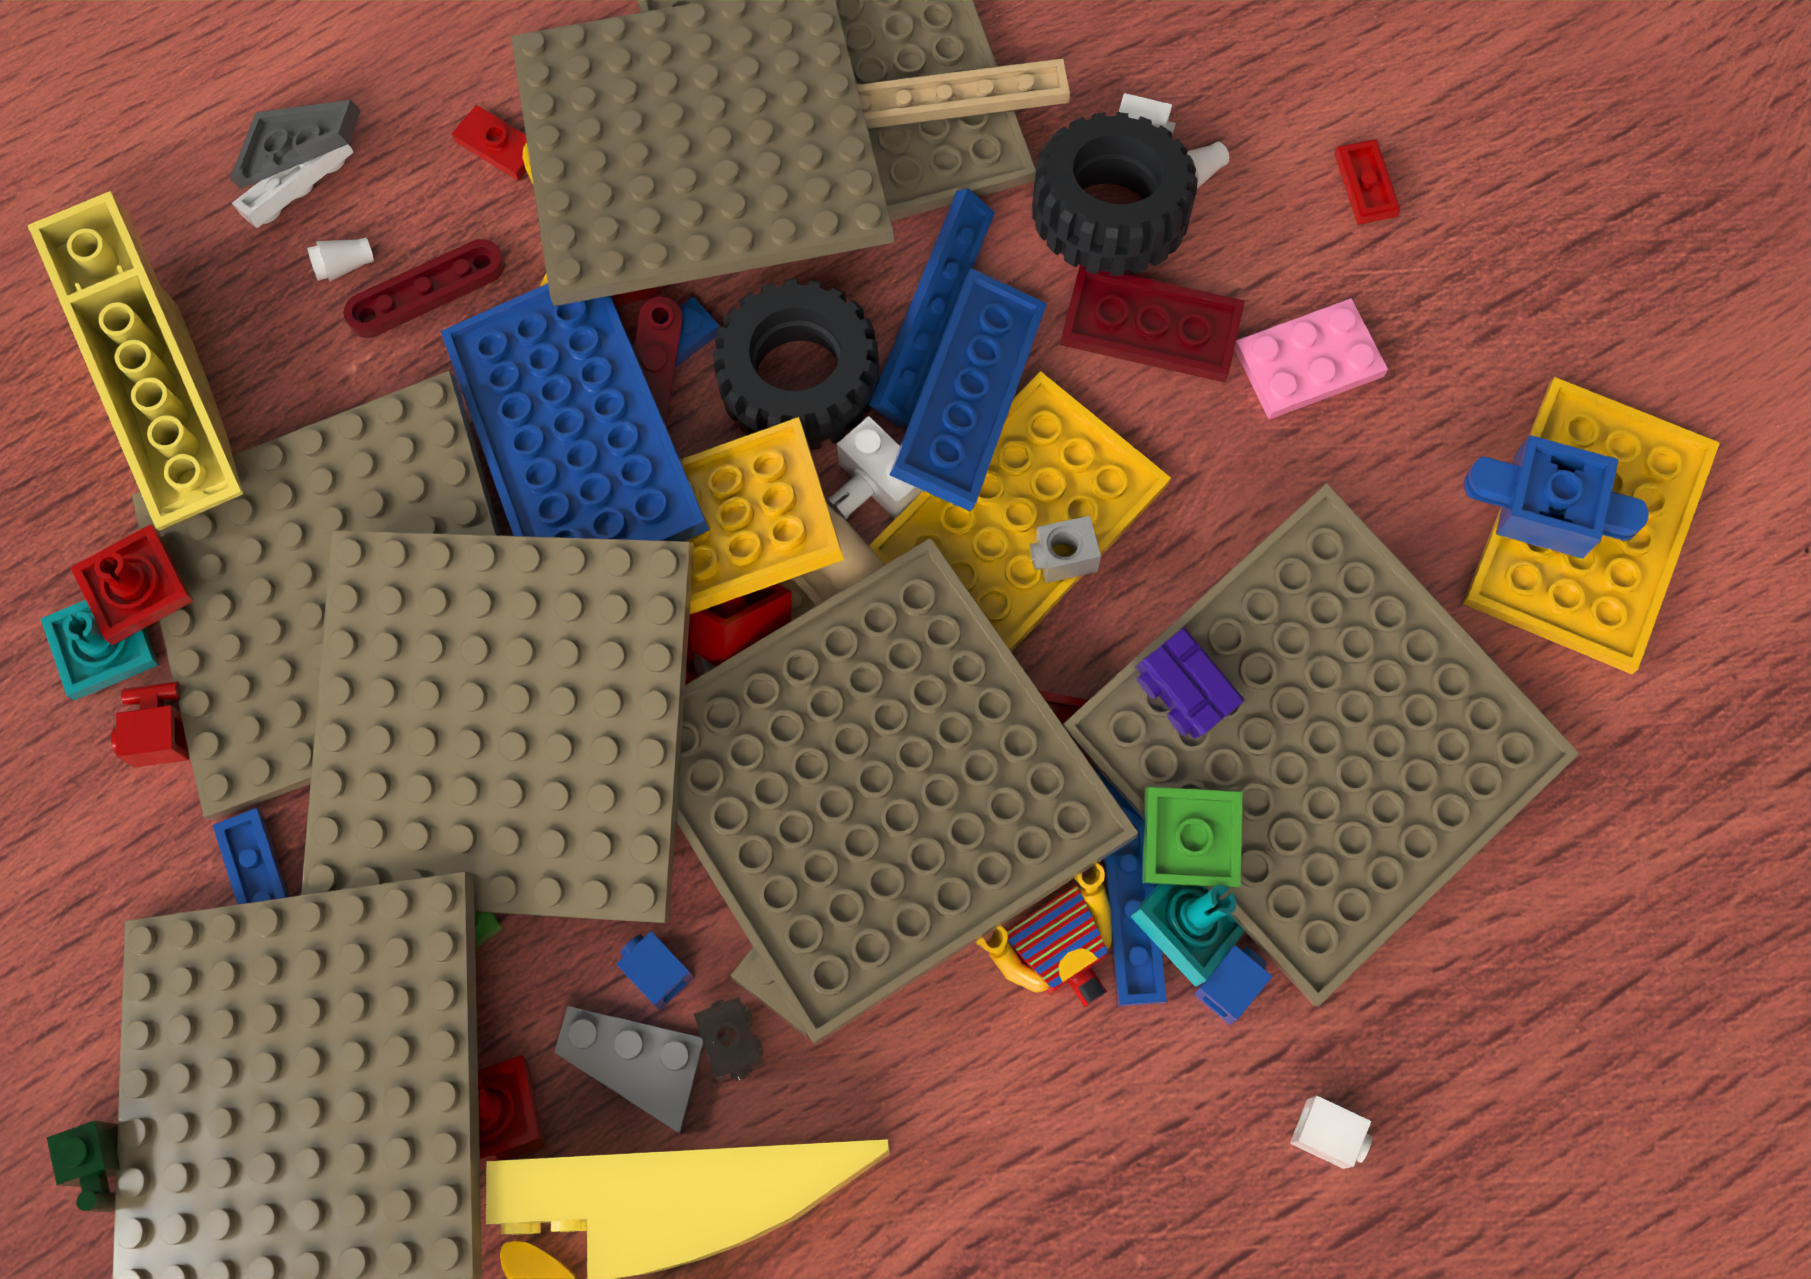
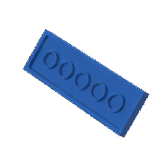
(968, 390)

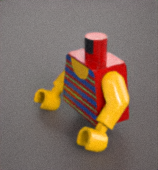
(1059, 942)

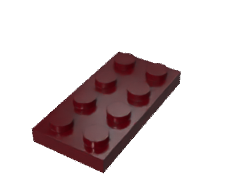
(1153, 323)

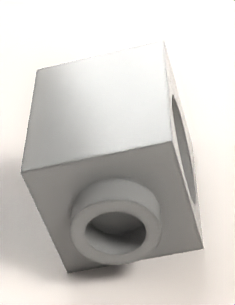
(1076, 534)

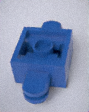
(1558, 478)

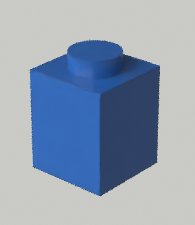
(654, 969)
(1234, 984)

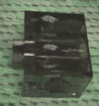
(744, 1052)

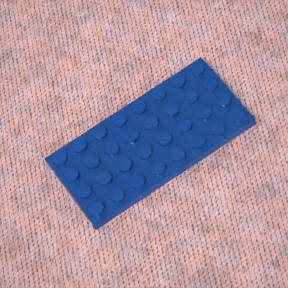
(571, 423)

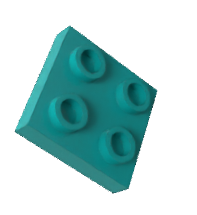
(86, 658)
(1190, 926)

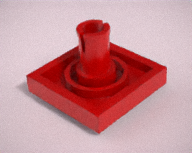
(131, 584)
(507, 1111)

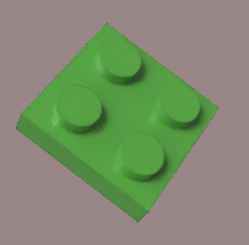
(1192, 837)

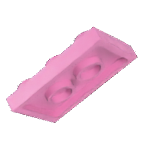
(1310, 358)

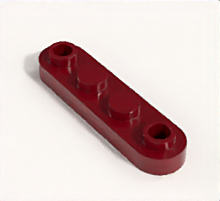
(424, 288)
(658, 348)

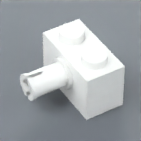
(868, 458)

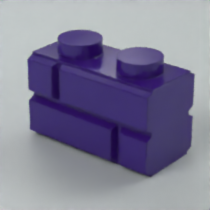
(1188, 684)

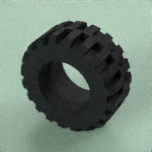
(1122, 154)
(786, 316)

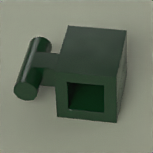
(85, 1160)

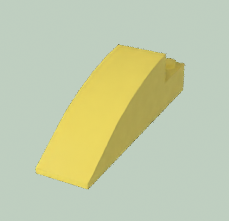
(139, 359)
(670, 1205)

